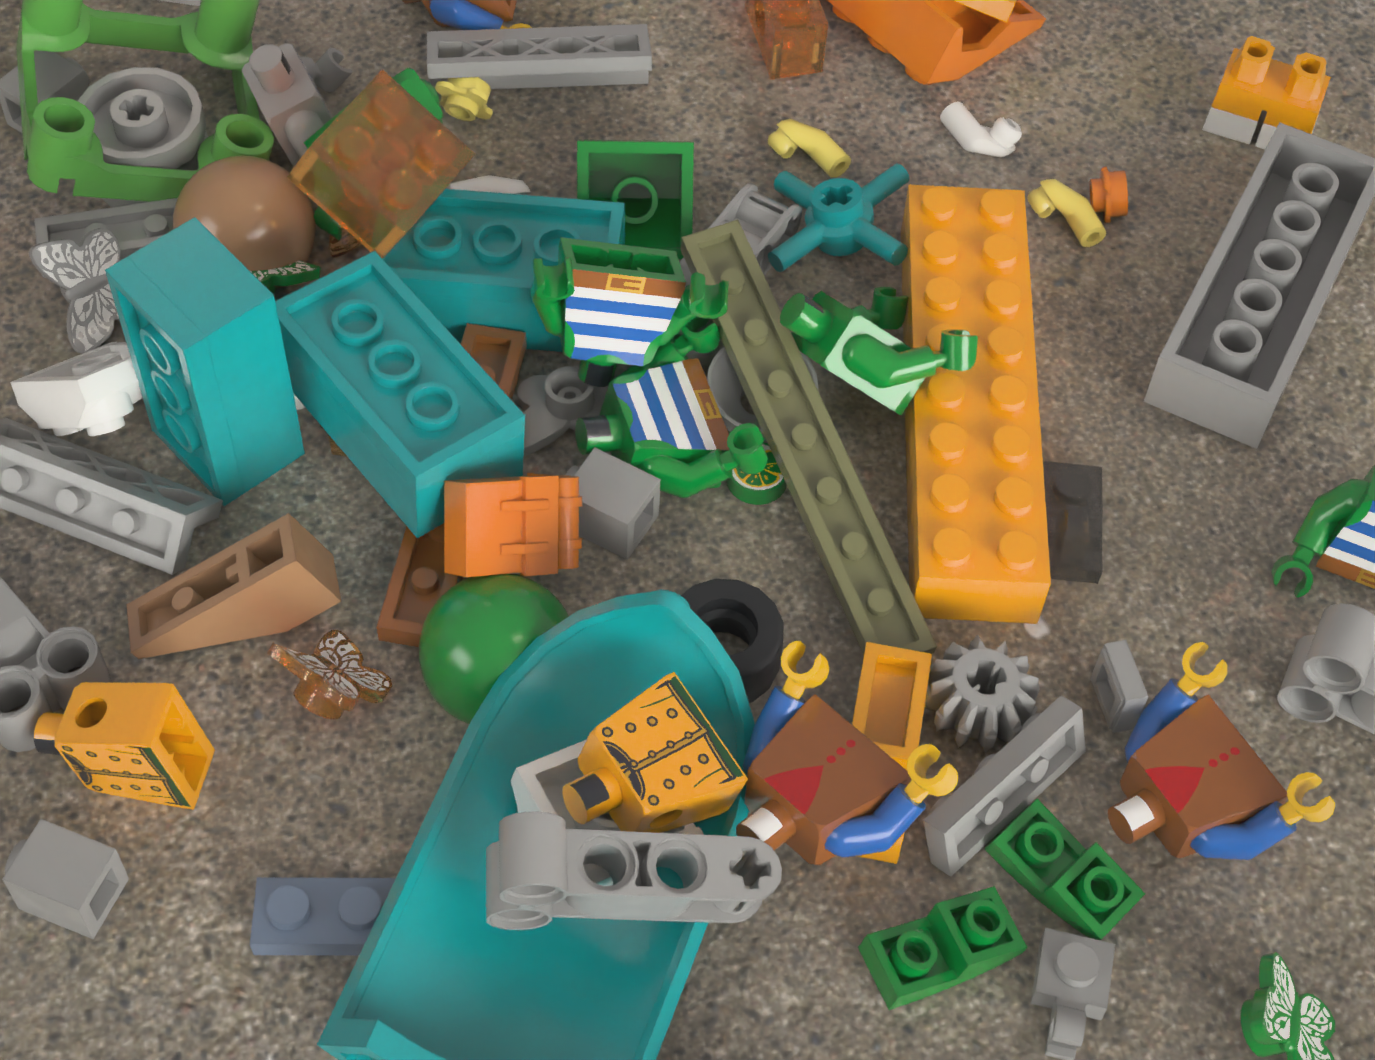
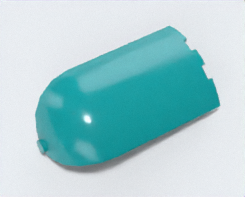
(579, 988)

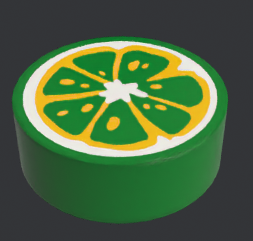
(759, 487)

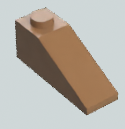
(238, 594)

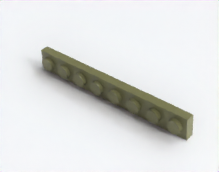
(807, 446)

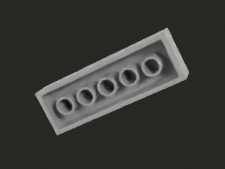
(1264, 286)

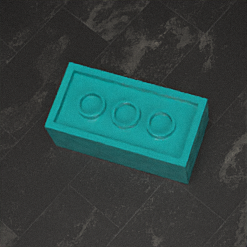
(477, 251)
(208, 359)
(396, 389)

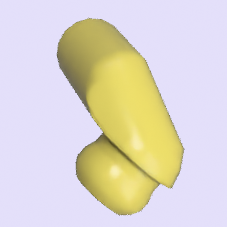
(814, 142)
(1072, 206)

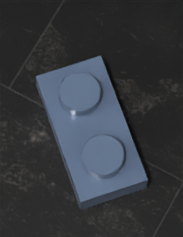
(315, 914)

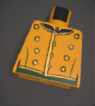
(130, 742)
(654, 765)

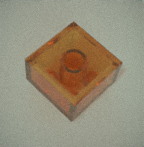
(380, 164)

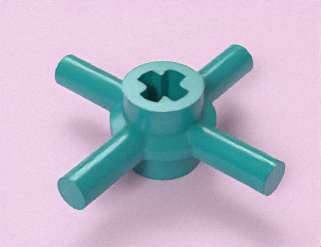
(839, 217)

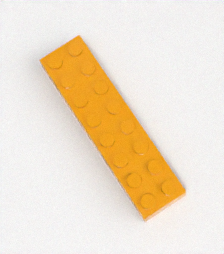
(975, 432)

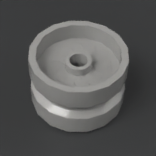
(146, 120)

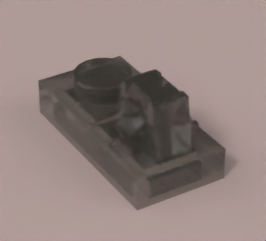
(1074, 521)

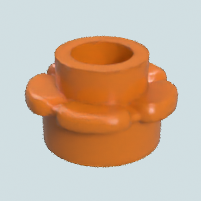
(1109, 194)

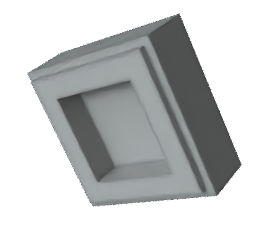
(1119, 686)

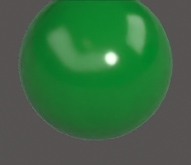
(478, 634)

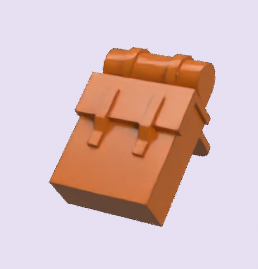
(511, 525)

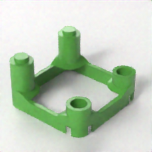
(60, 129)

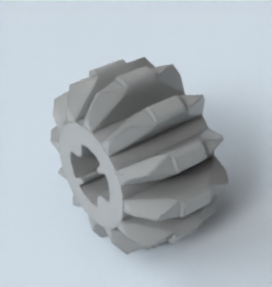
(1005, 688)

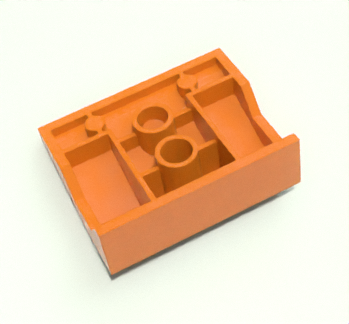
(937, 37)

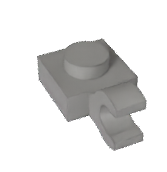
(1073, 982)

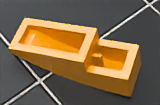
(892, 708)

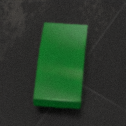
(1071, 881)
(943, 949)

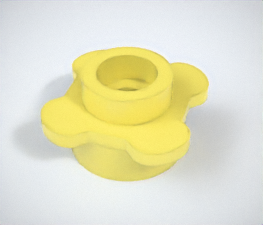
(465, 98)

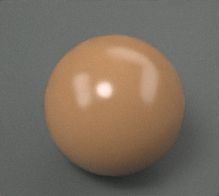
(250, 211)

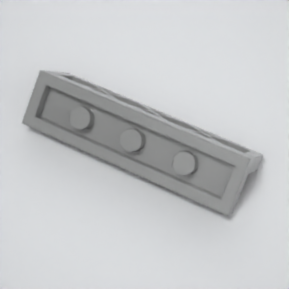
(542, 56)
(100, 498)

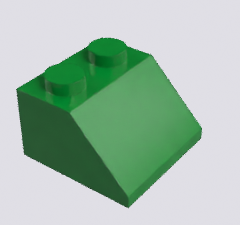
(650, 180)

